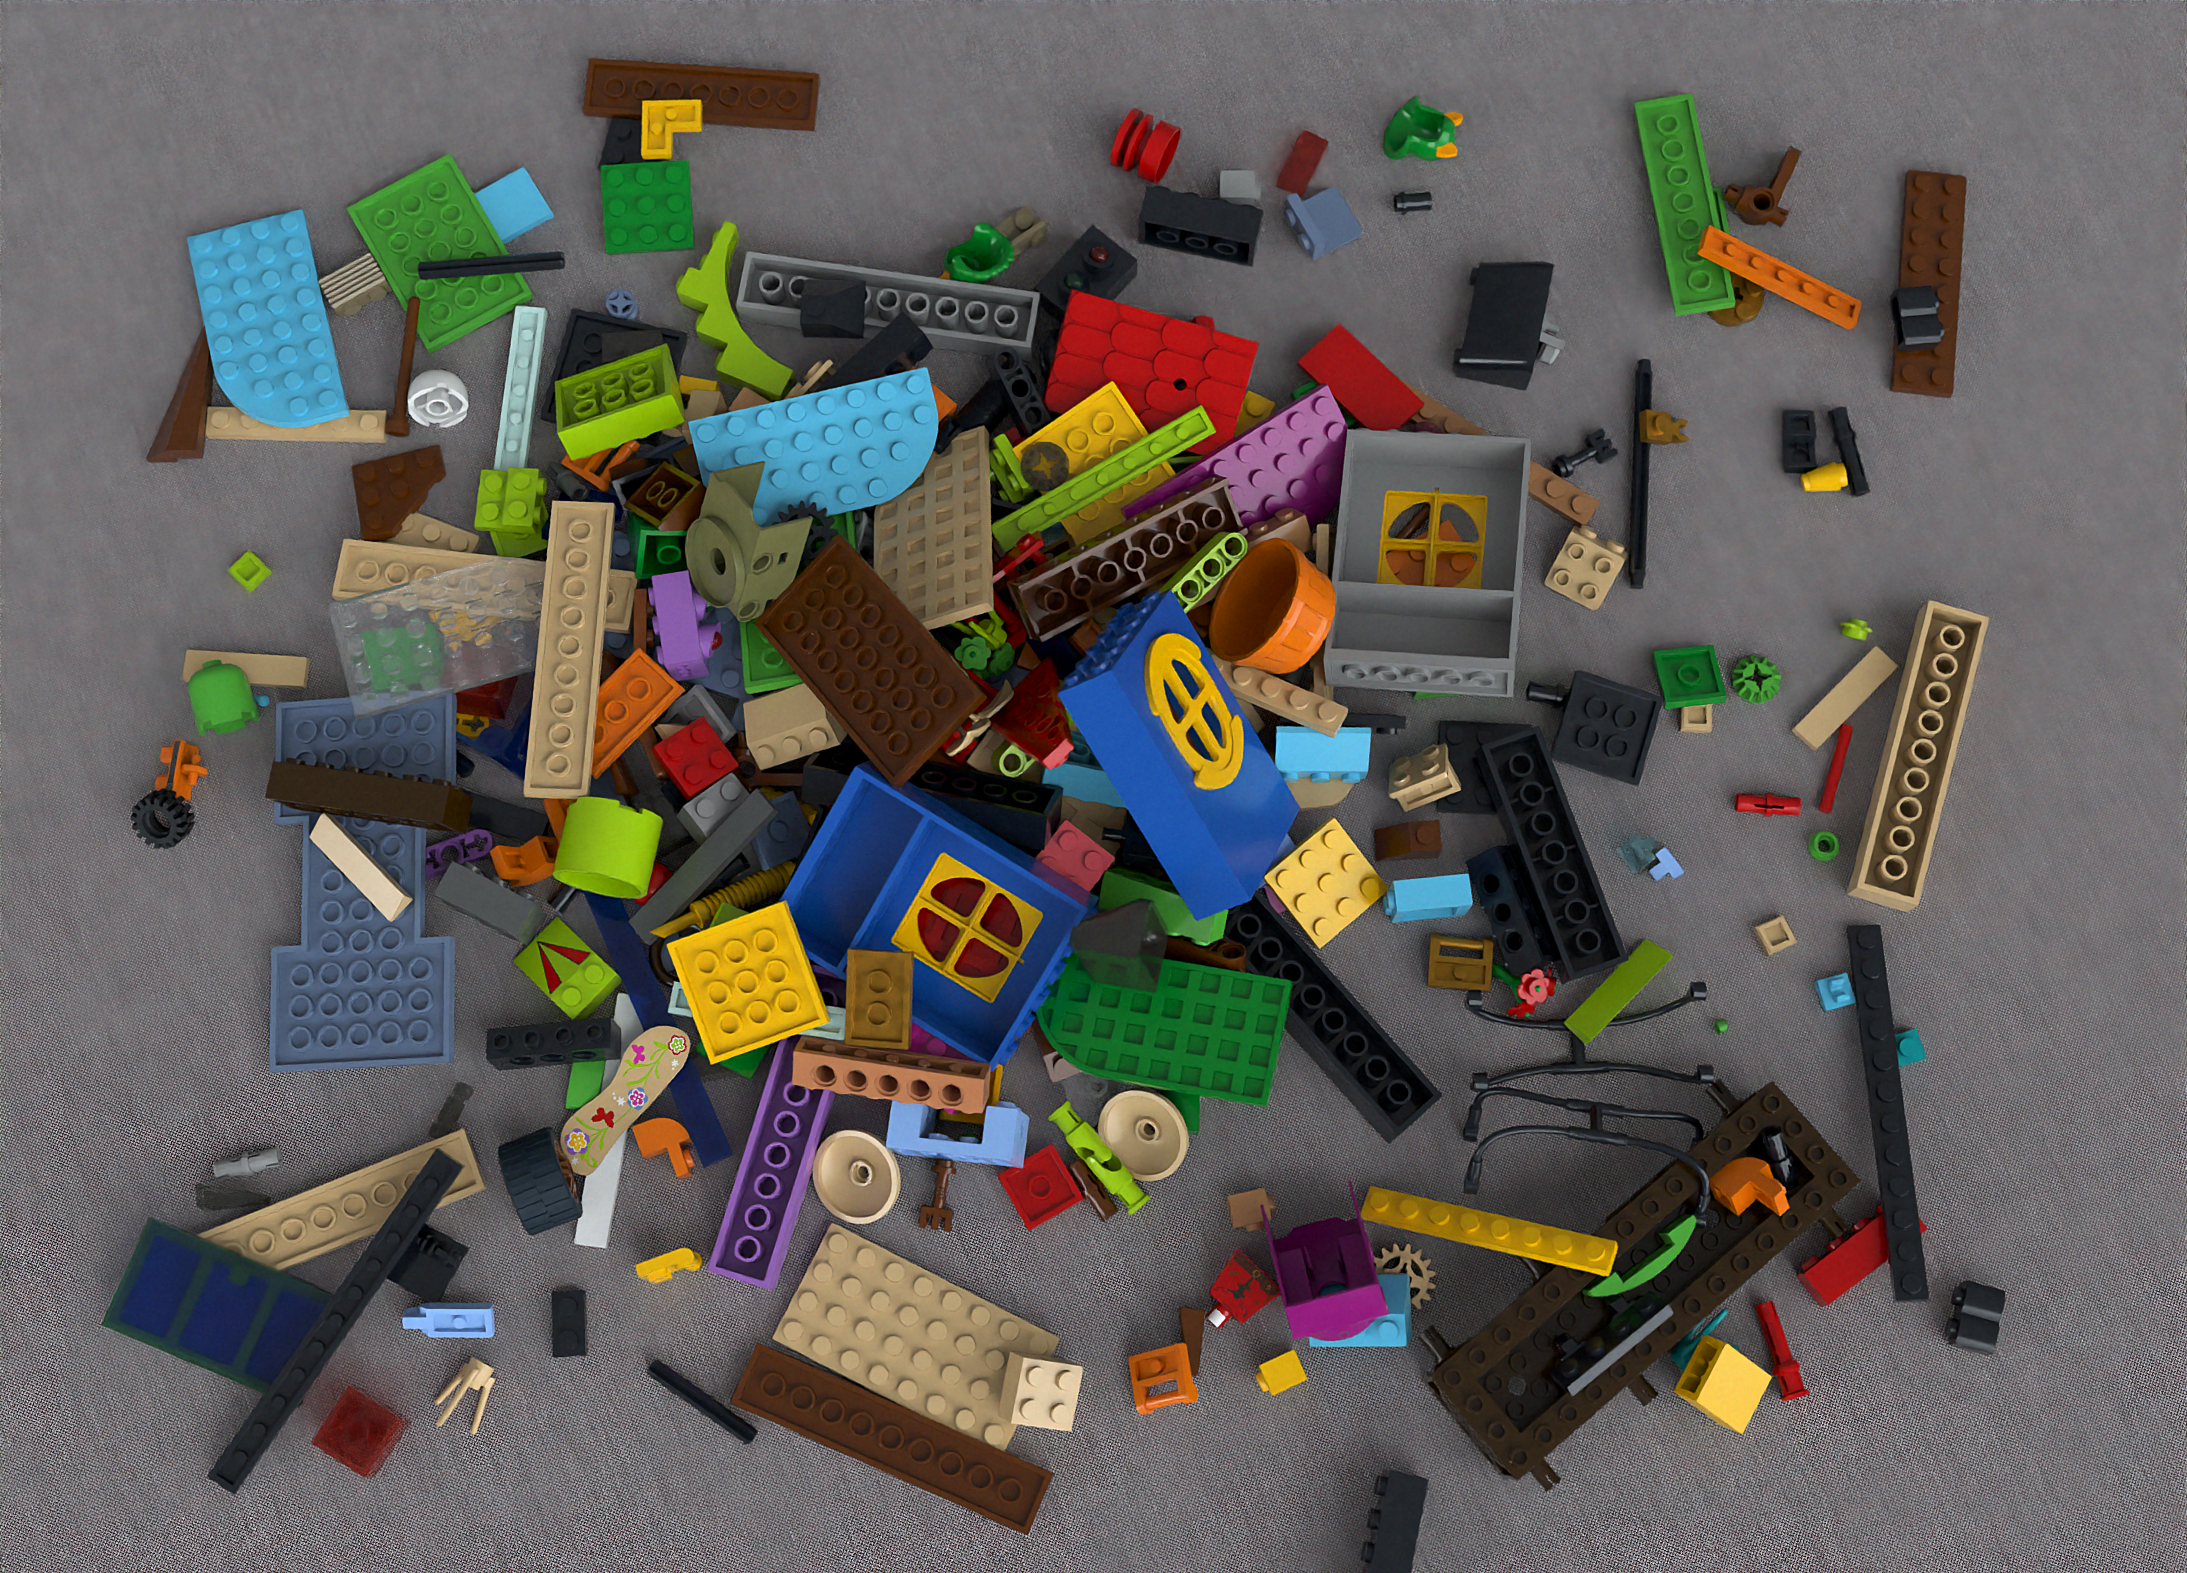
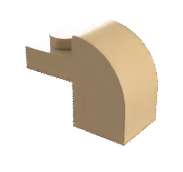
(700, 405)

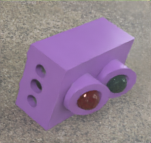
(679, 625)

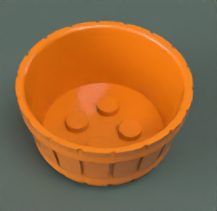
(1272, 609)

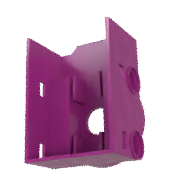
(1321, 1256)

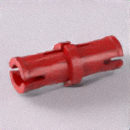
(1768, 804)

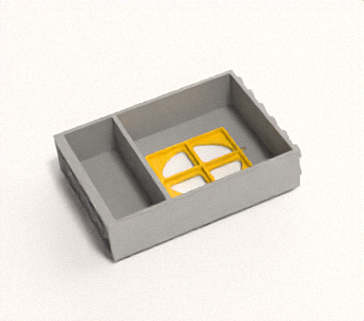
(1427, 634)

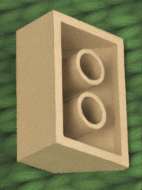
(789, 726)

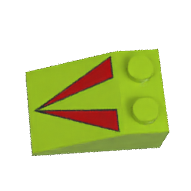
(567, 970)

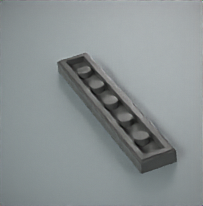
(704, 865)

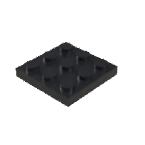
(1606, 728)
(1462, 742)

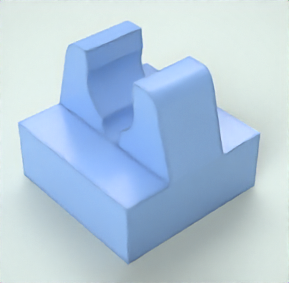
(1667, 865)

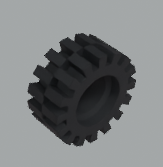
(175, 812)

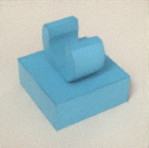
(1835, 992)

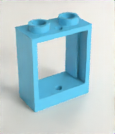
(1428, 898)

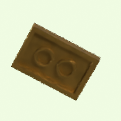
(879, 998)

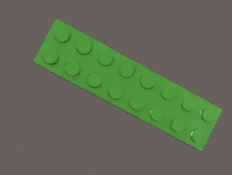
(1682, 202)

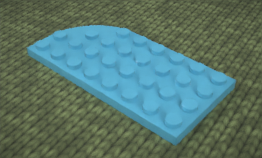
(268, 321)
(828, 446)

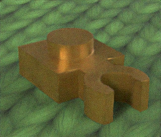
(1658, 428)

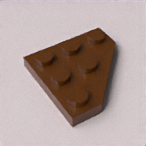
(394, 488)

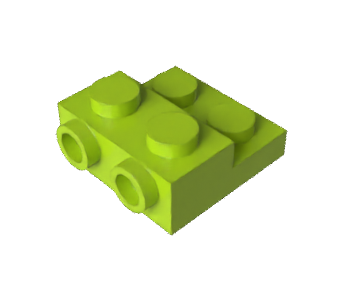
(1006, 472)
(510, 500)

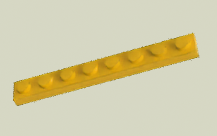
(1490, 1230)

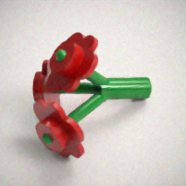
(1531, 987)

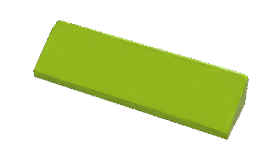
(1617, 990)

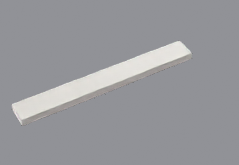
(602, 1185)

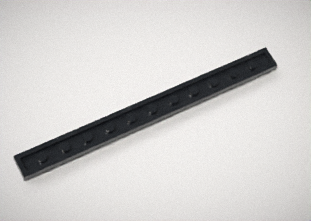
(1887, 1115)
(335, 1321)

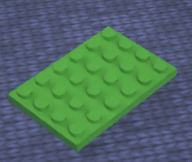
(438, 219)

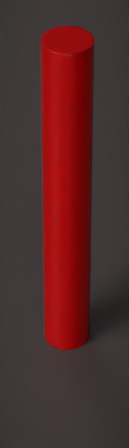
(1835, 768)

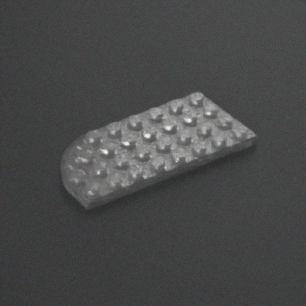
(439, 633)

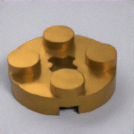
(1746, 308)

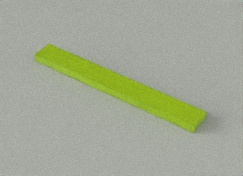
(1104, 478)

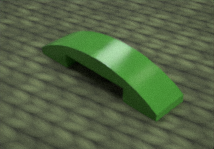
(1673, 1235)

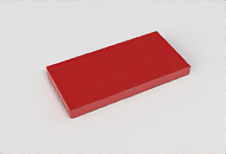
(1360, 382)

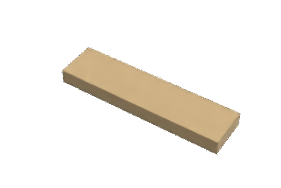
(259, 668)
(1845, 698)

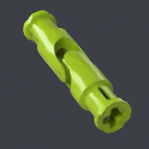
(1095, 1152)

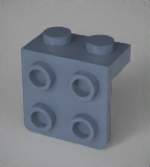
(1321, 222)

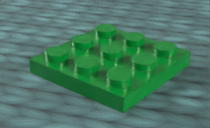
(647, 207)

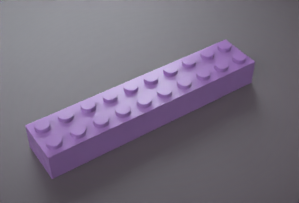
(775, 1165)

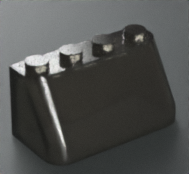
(1123, 945)

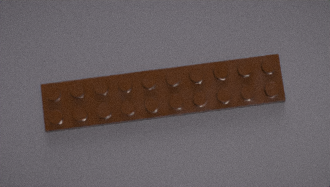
(892, 1438)

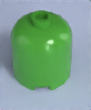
(221, 698)

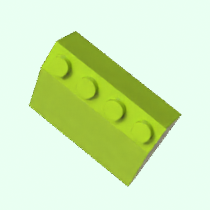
(618, 402)

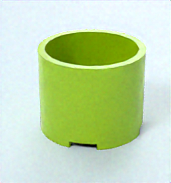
(608, 848)

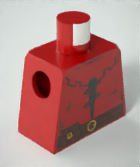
(1240, 1291)

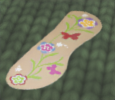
(642, 1075)

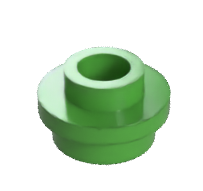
(1831, 842)

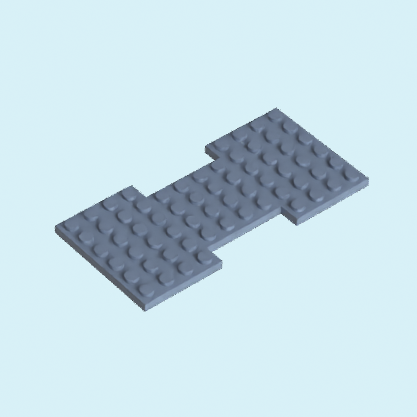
(358, 983)

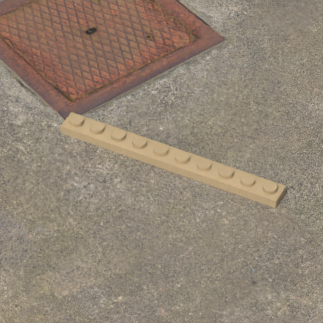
(1267, 691)

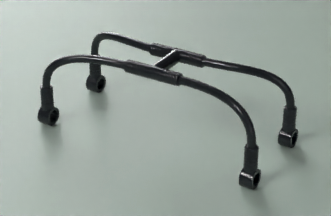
(1480, 1082)
(1592, 1134)

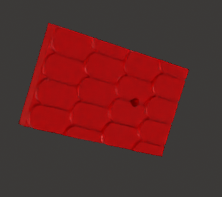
(1144, 358)

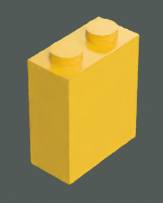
(1722, 1384)

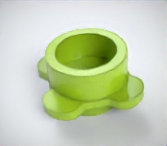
(1855, 629)

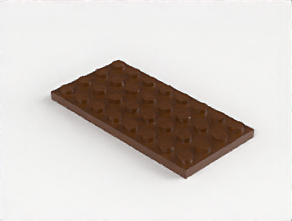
(870, 661)

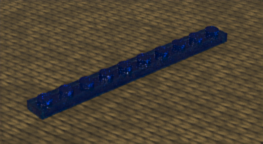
(653, 1012)

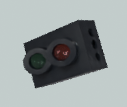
(1090, 266)

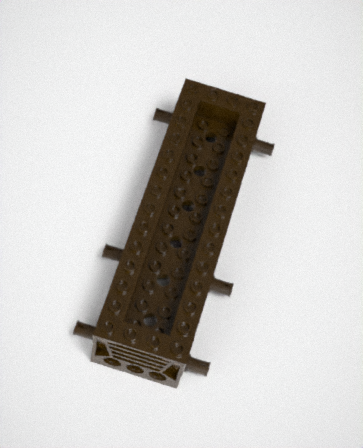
(1714, 1263)

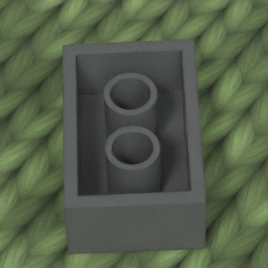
(491, 902)

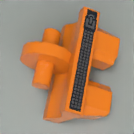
(183, 769)

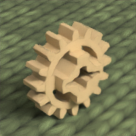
(1404, 1262)

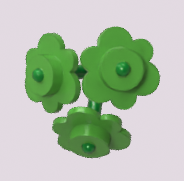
(974, 655)

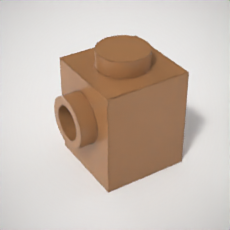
(1246, 1209)

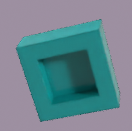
(1909, 1048)

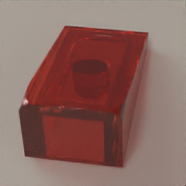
(1302, 163)

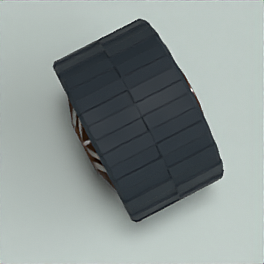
(540, 1181)

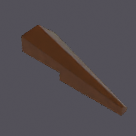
(185, 420)

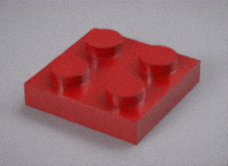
(695, 758)
(1040, 1187)

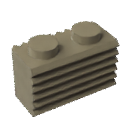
(354, 285)

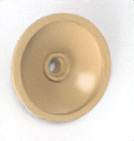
(1126, 1132)
(845, 1185)

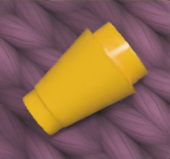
(1825, 478)

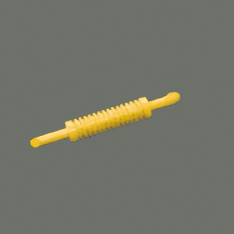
(740, 894)

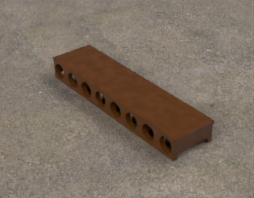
(1123, 559)

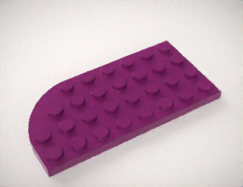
(1275, 465)

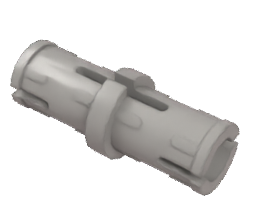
(248, 1163)

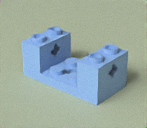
(1002, 1142)

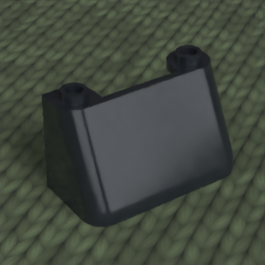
(1504, 322)

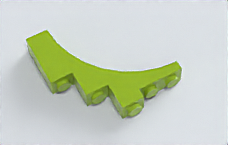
(708, 292)

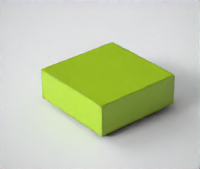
(249, 571)

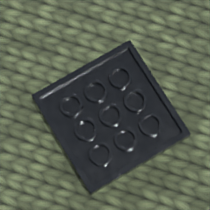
(583, 351)

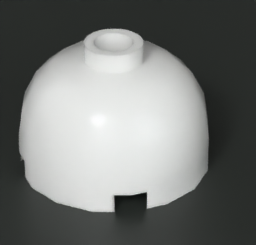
(437, 398)

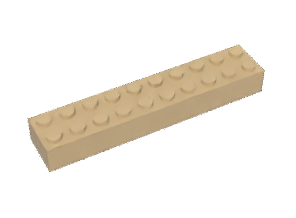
(1918, 756)

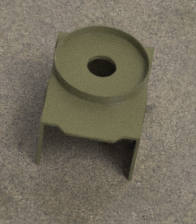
(735, 558)

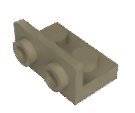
(1023, 231)

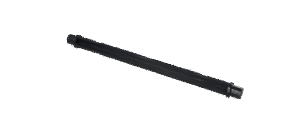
(1640, 479)

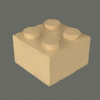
(1040, 1391)

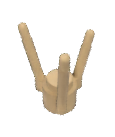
(473, 1375)

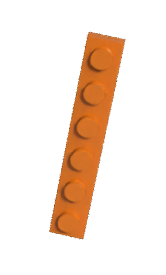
(1779, 277)

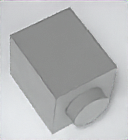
(1239, 187)

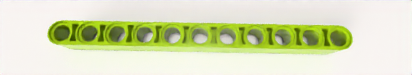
(1199, 586)

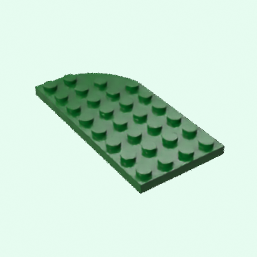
(1197, 1035)

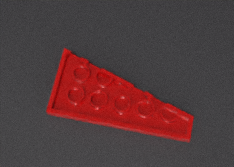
(1037, 717)

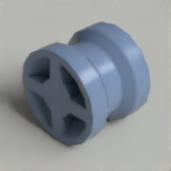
(619, 300)

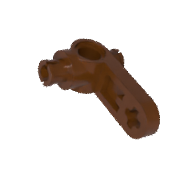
(1766, 197)
(764, 777)

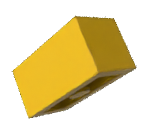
(688, 384)

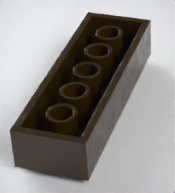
(370, 796)

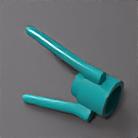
(1685, 1348)

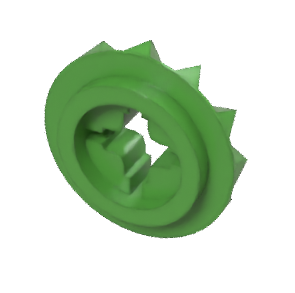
(1748, 689)

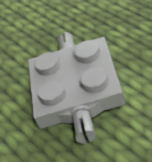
(694, 706)

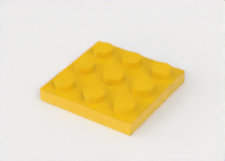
(1325, 882)

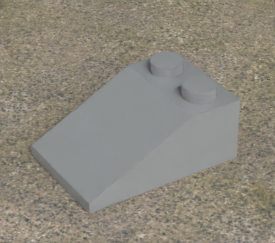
(710, 810)

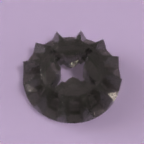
(1038, 479)

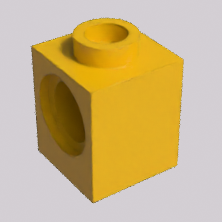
(1280, 1373)

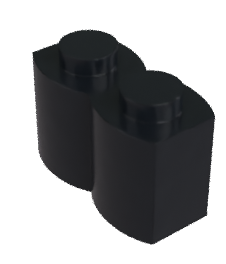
(1916, 318)
(1975, 1317)

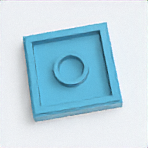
(514, 205)

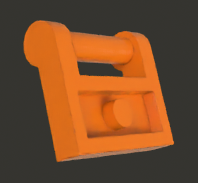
(587, 466)
(1161, 1367)

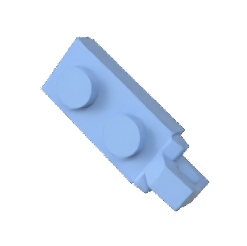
(452, 1319)

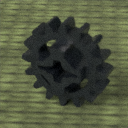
(819, 533)

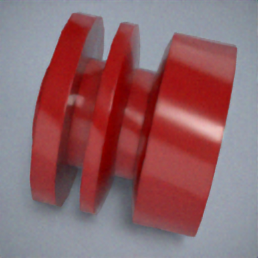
(1142, 145)

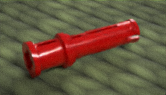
(1784, 1366)

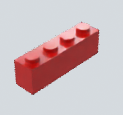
(1847, 1260)

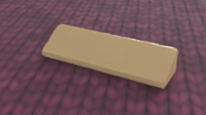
(360, 866)

